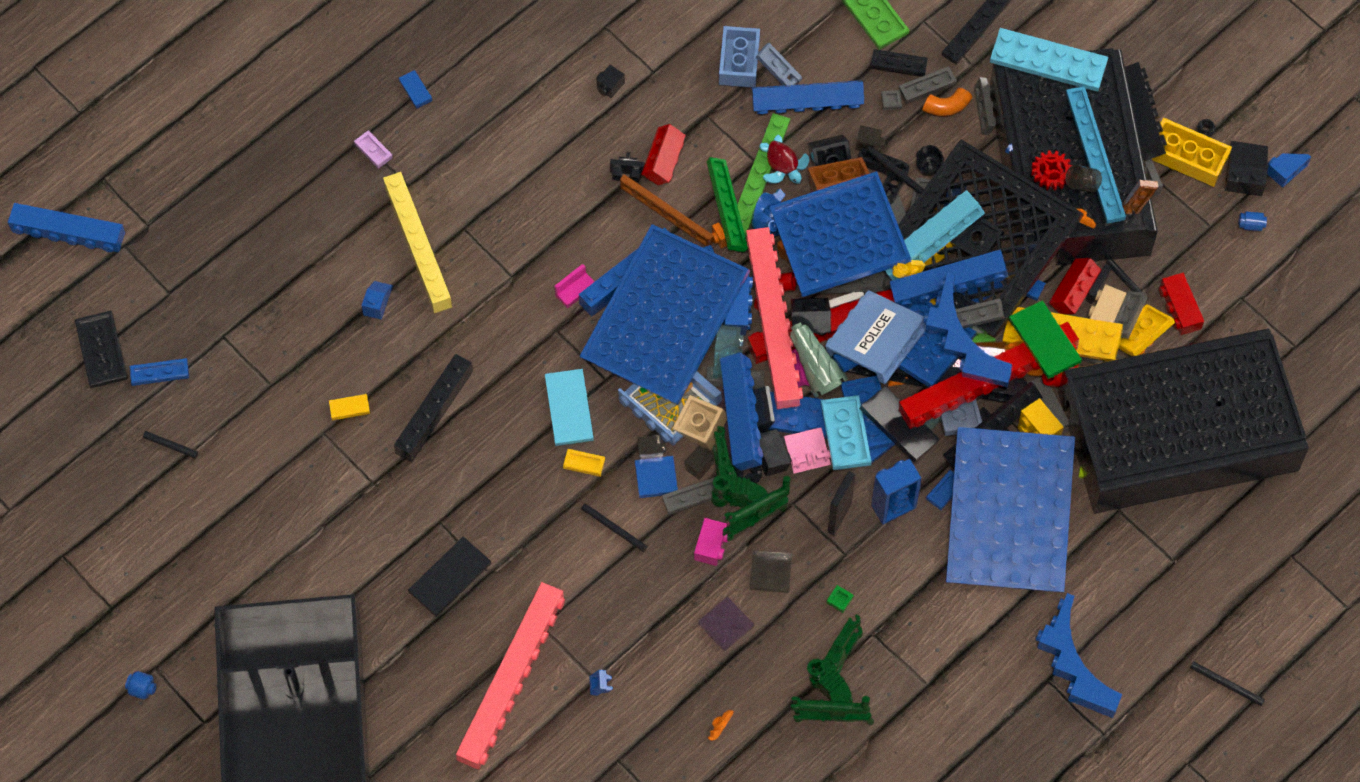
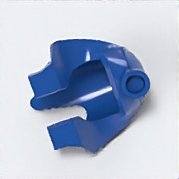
(762, 214)

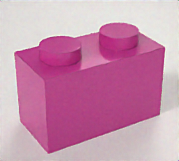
(710, 542)

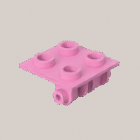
(807, 450)

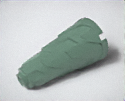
(820, 369)

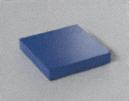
(655, 476)

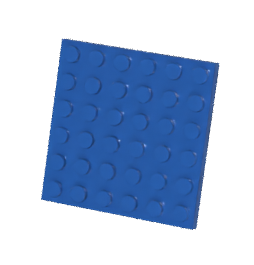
(840, 234)

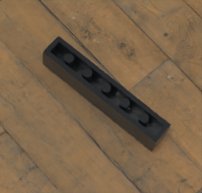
(1146, 116)
(433, 408)

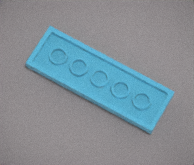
(1049, 59)

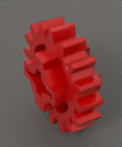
(1051, 169)

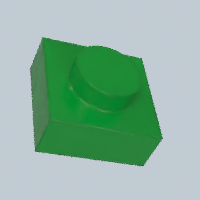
(840, 599)

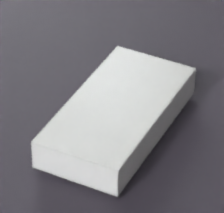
(844, 299)

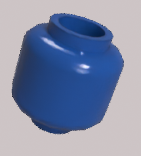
(140, 685)

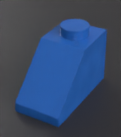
(1287, 167)
(376, 299)

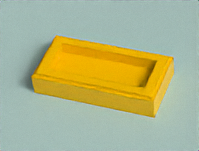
(349, 407)
(584, 462)

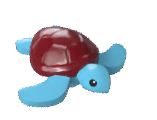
(783, 161)

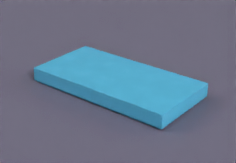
(569, 407)
(846, 432)

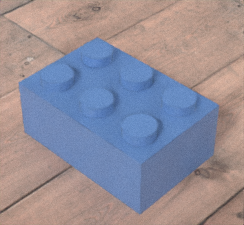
(738, 56)

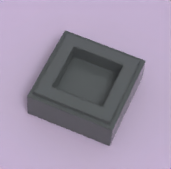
(891, 100)

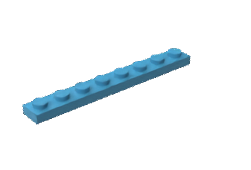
(1095, 153)

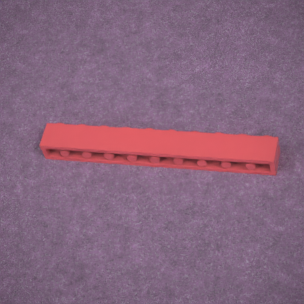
(773, 319)
(510, 676)

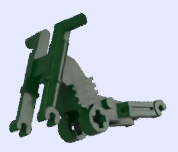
(749, 496)
(832, 685)

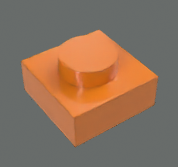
(718, 235)

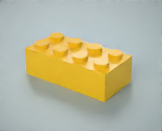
(1193, 153)

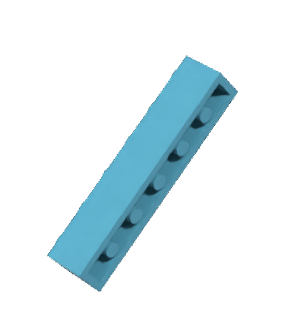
(942, 228)

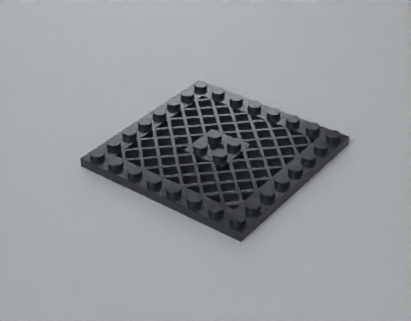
(1034, 264)

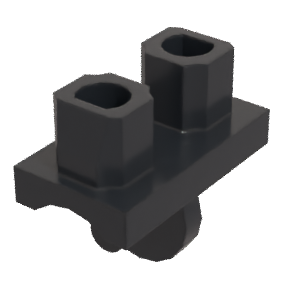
(626, 165)

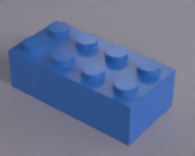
(896, 491)

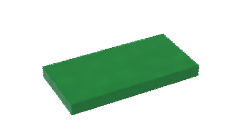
(1045, 339)

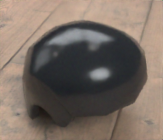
(929, 159)

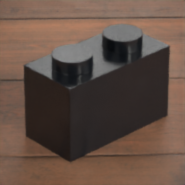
(775, 457)

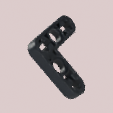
(895, 189)

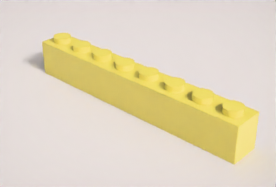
(417, 242)

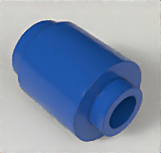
(1252, 221)

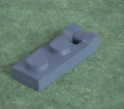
(778, 65)

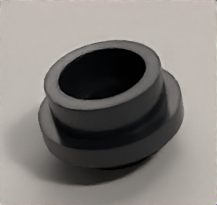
(1206, 123)

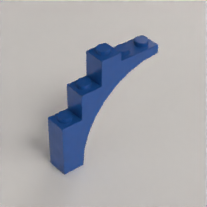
(977, 363)
(1084, 687)

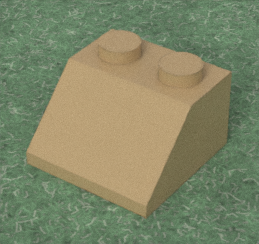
(700, 421)

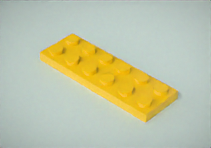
(1096, 337)

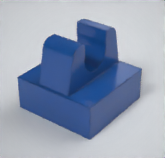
(598, 682)

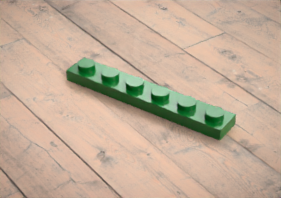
(727, 204)

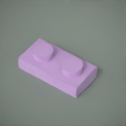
(373, 149)

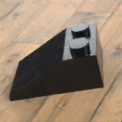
(1247, 168)

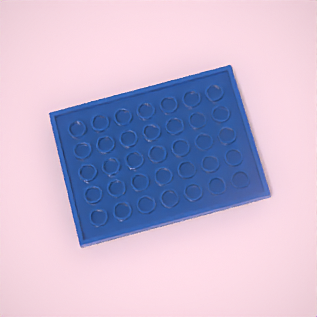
(665, 314)
(1010, 509)

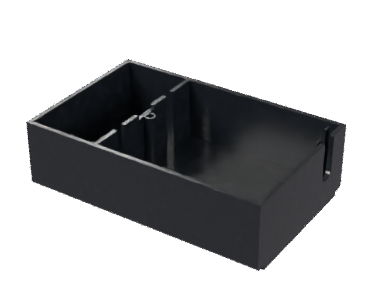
(1037, 118)
(1183, 420)
(291, 691)

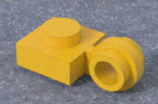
(911, 268)

